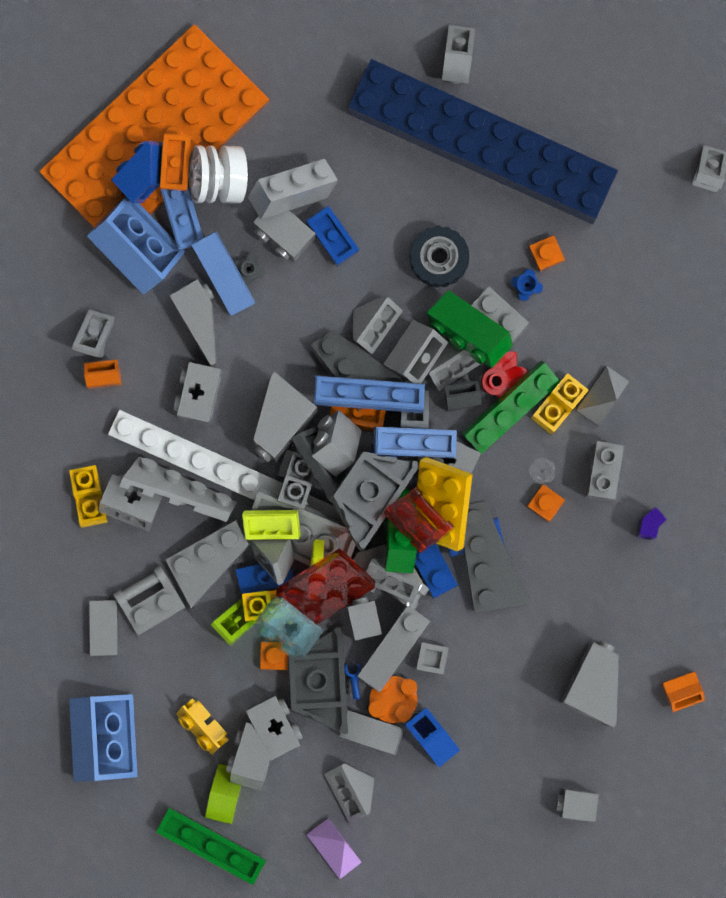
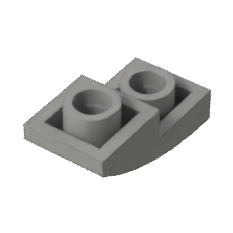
(296, 483)
(373, 733)

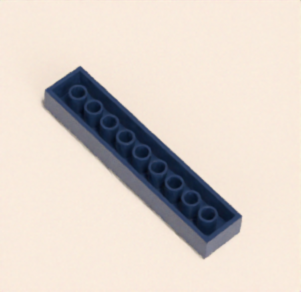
(482, 141)

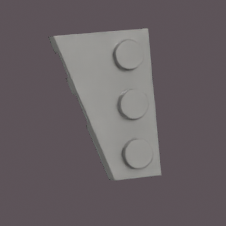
(206, 561)

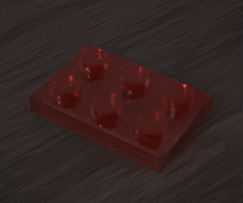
(326, 586)

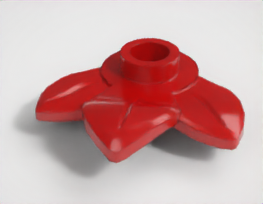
(506, 372)

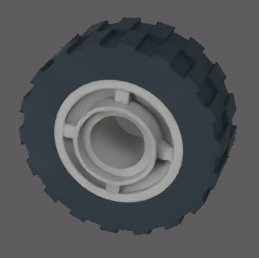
(439, 273)

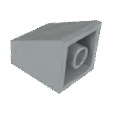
(281, 418)
(595, 684)

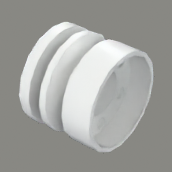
(217, 174)

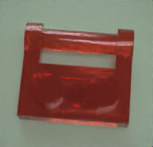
(414, 524)

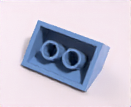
(136, 244)
(103, 738)

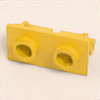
(208, 737)

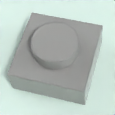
(432, 658)

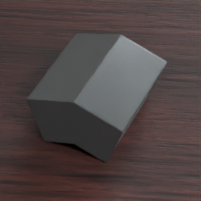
(462, 396)

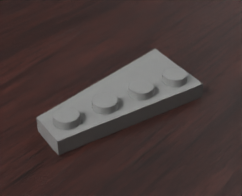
(178, 489)

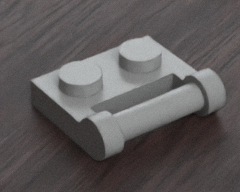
(153, 609)

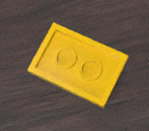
(449, 494)

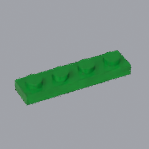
(510, 407)
(211, 846)

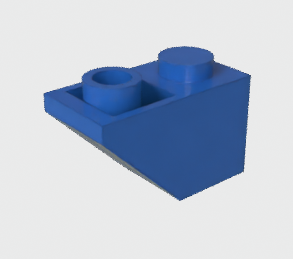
(140, 174)
(432, 737)

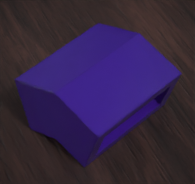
(649, 524)

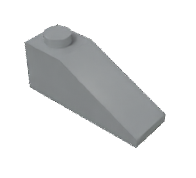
(197, 312)
(393, 649)

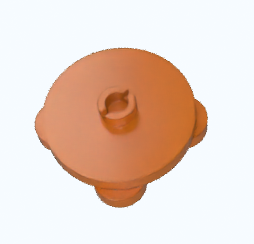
(395, 701)

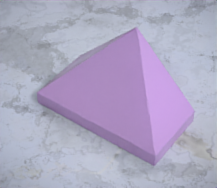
(334, 848)

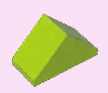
(232, 623)
(222, 797)

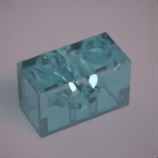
(303, 630)

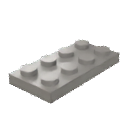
(312, 526)

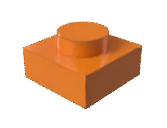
(546, 253)
(546, 503)
(273, 657)

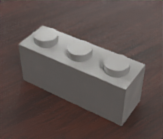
(292, 189)

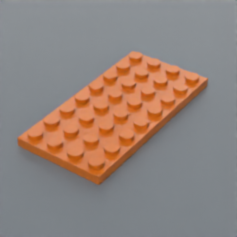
(184, 92)

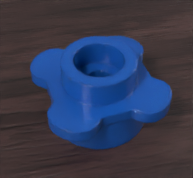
(534, 285)

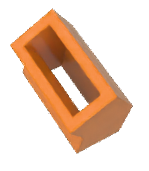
(102, 374)
(683, 691)

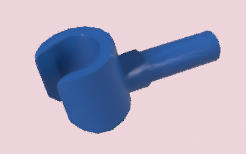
(354, 682)

